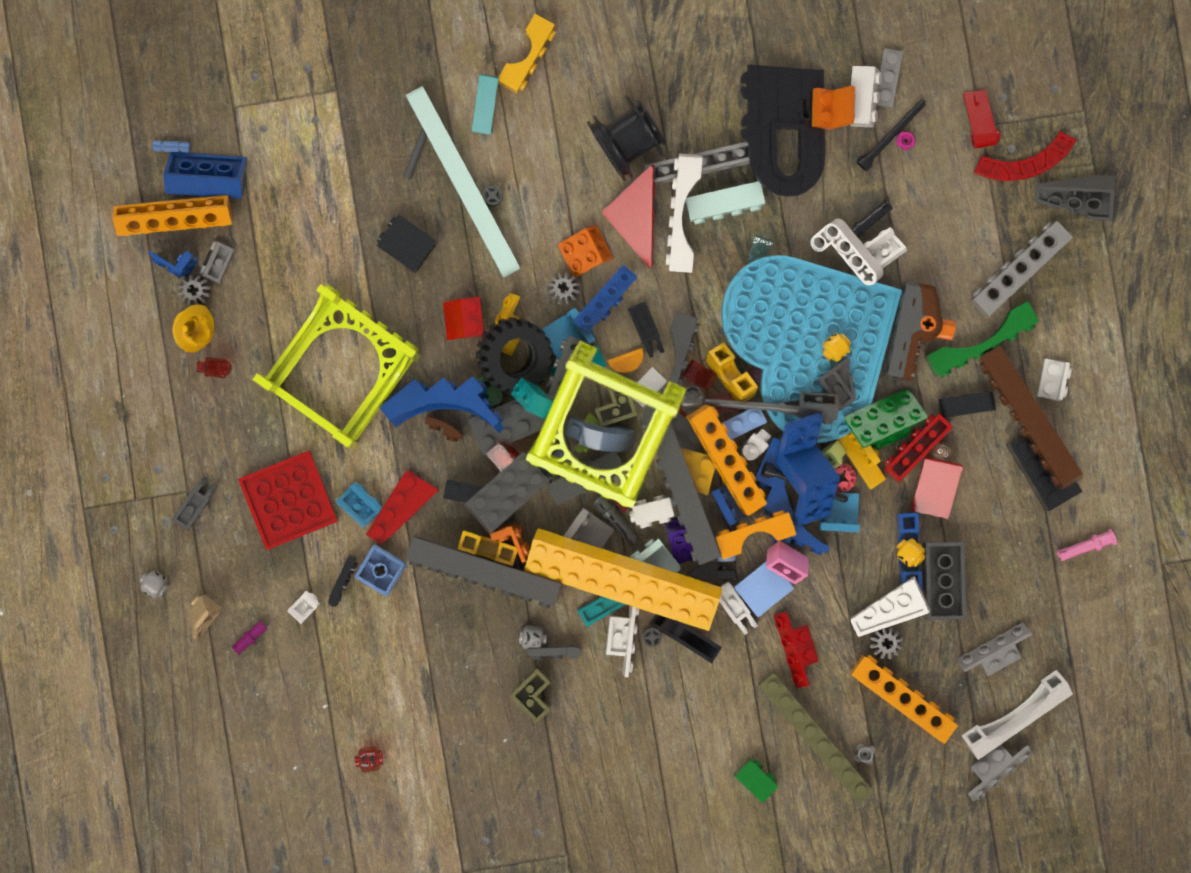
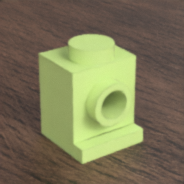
(834, 453)

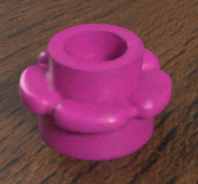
(910, 138)

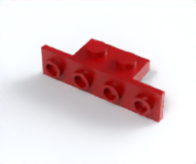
(797, 647)

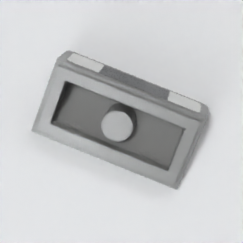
(216, 261)

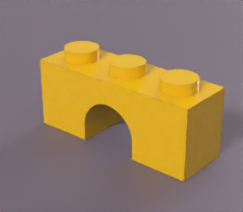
(722, 363)
(487, 548)

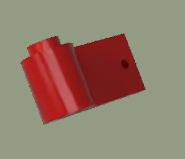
(981, 120)

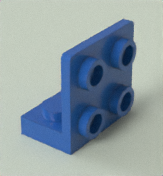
(186, 263)
(728, 505)

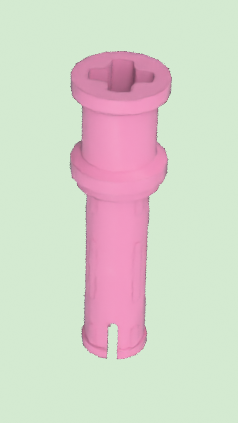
(1096, 543)

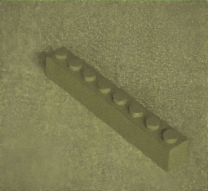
(815, 737)

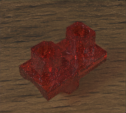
(214, 367)

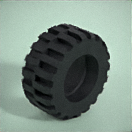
(498, 337)

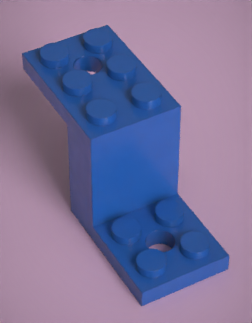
(807, 469)

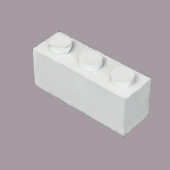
(866, 95)

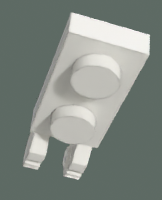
(735, 607)

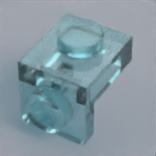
(760, 248)

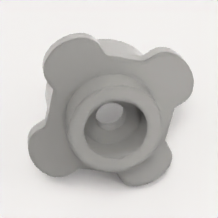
(868, 759)

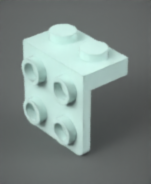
(657, 555)

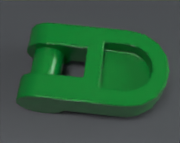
(495, 395)

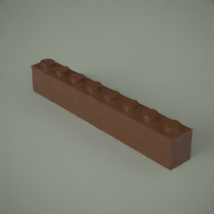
(1030, 418)

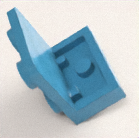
(563, 328)

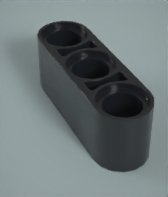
(967, 404)

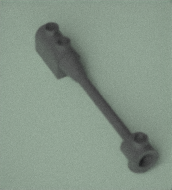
(808, 404)

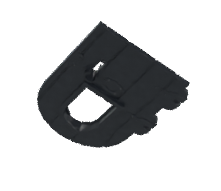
(774, 103)

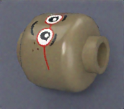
(941, 451)

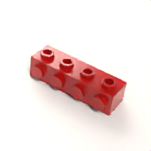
(917, 448)

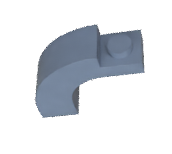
(608, 439)

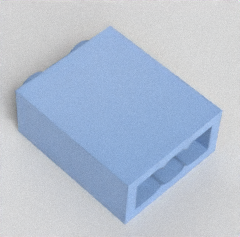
(762, 589)

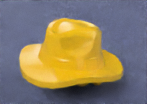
(193, 328)

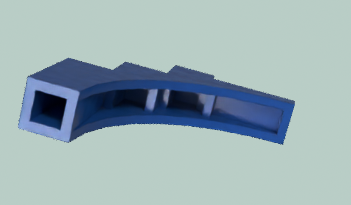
(418, 398)
(778, 500)

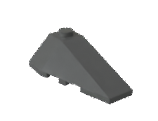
(1082, 195)

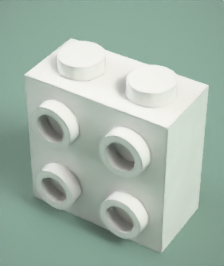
(646, 513)

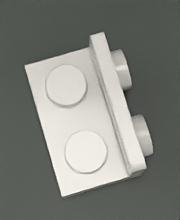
(1053, 380)

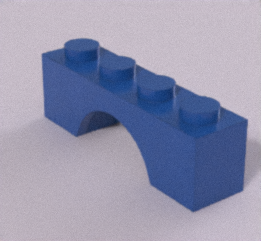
(908, 528)

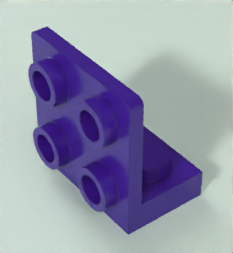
(677, 540)

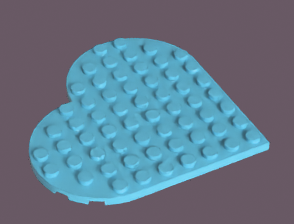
(784, 311)

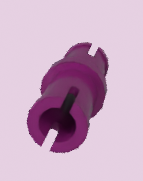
(249, 637)

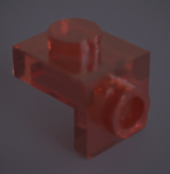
(699, 375)

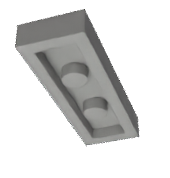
(890, 70)

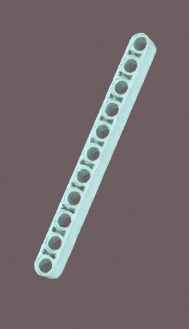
(462, 181)

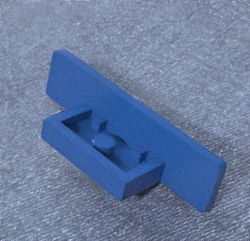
(608, 296)

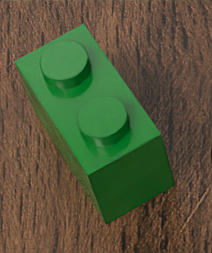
(756, 780)

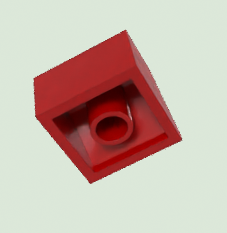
(463, 318)

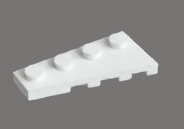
(893, 608)

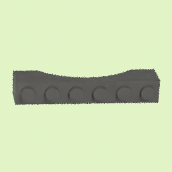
(681, 331)

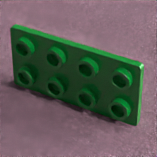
(886, 420)

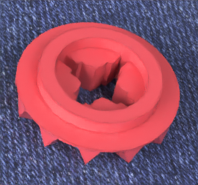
(850, 475)

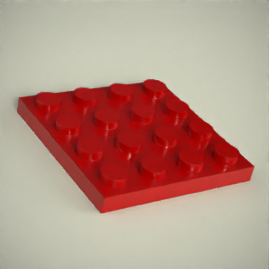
(288, 500)

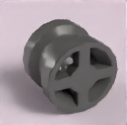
(490, 195)
(653, 639)

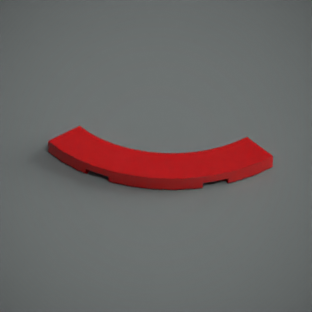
(1028, 167)

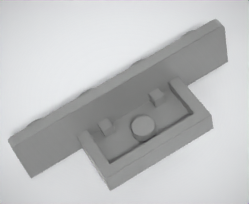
(996, 652)
(995, 767)

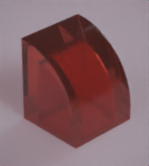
(502, 455)

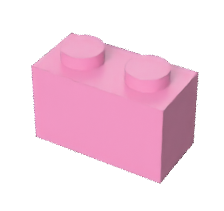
(787, 562)

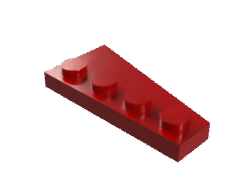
(402, 504)

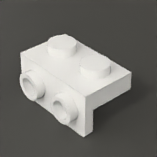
(885, 247)

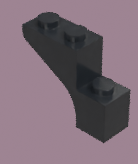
(687, 637)

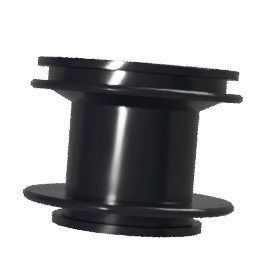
(628, 137)

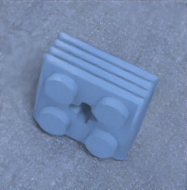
(368, 573)

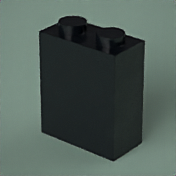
(406, 243)

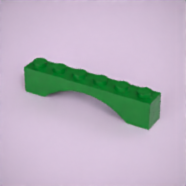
(1015, 321)

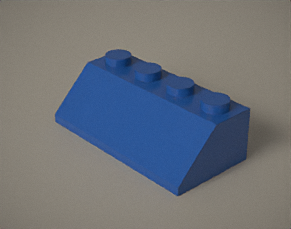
(205, 175)

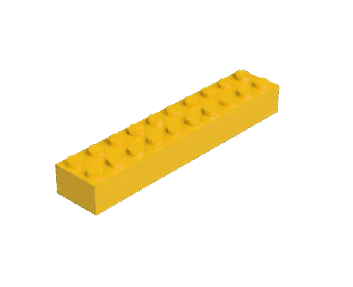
(623, 579)

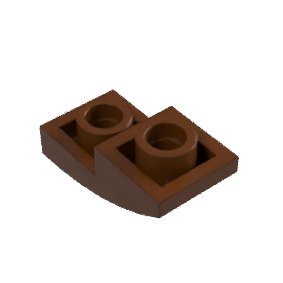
(449, 431)

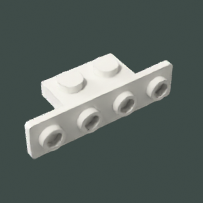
(620, 638)

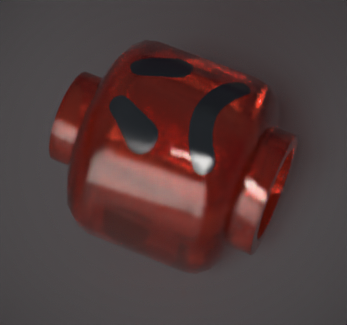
(369, 759)

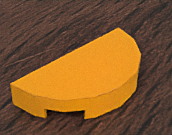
(627, 362)

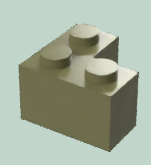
(619, 410)
(528, 697)

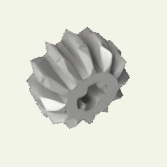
(197, 283)
(569, 285)
(881, 648)

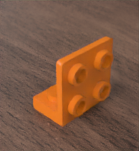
(833, 107)
(585, 250)
(515, 531)

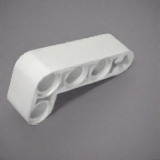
(849, 254)

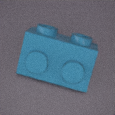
(359, 504)

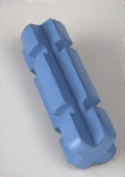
(171, 146)

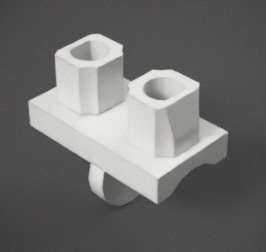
(755, 445)

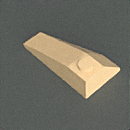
(203, 614)

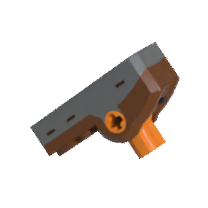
(916, 305)

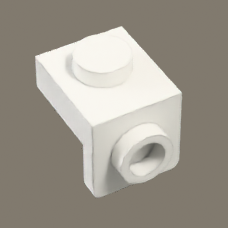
(304, 607)

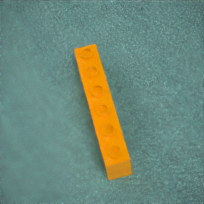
(172, 215)
(698, 421)
(941, 731)

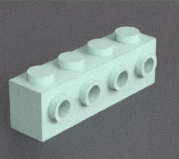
(725, 201)

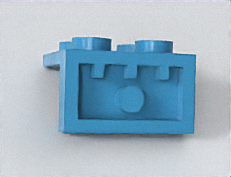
(842, 515)

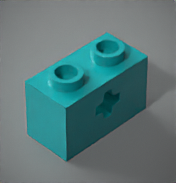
(532, 398)

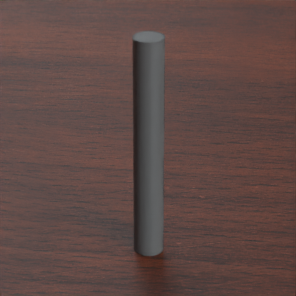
(416, 153)

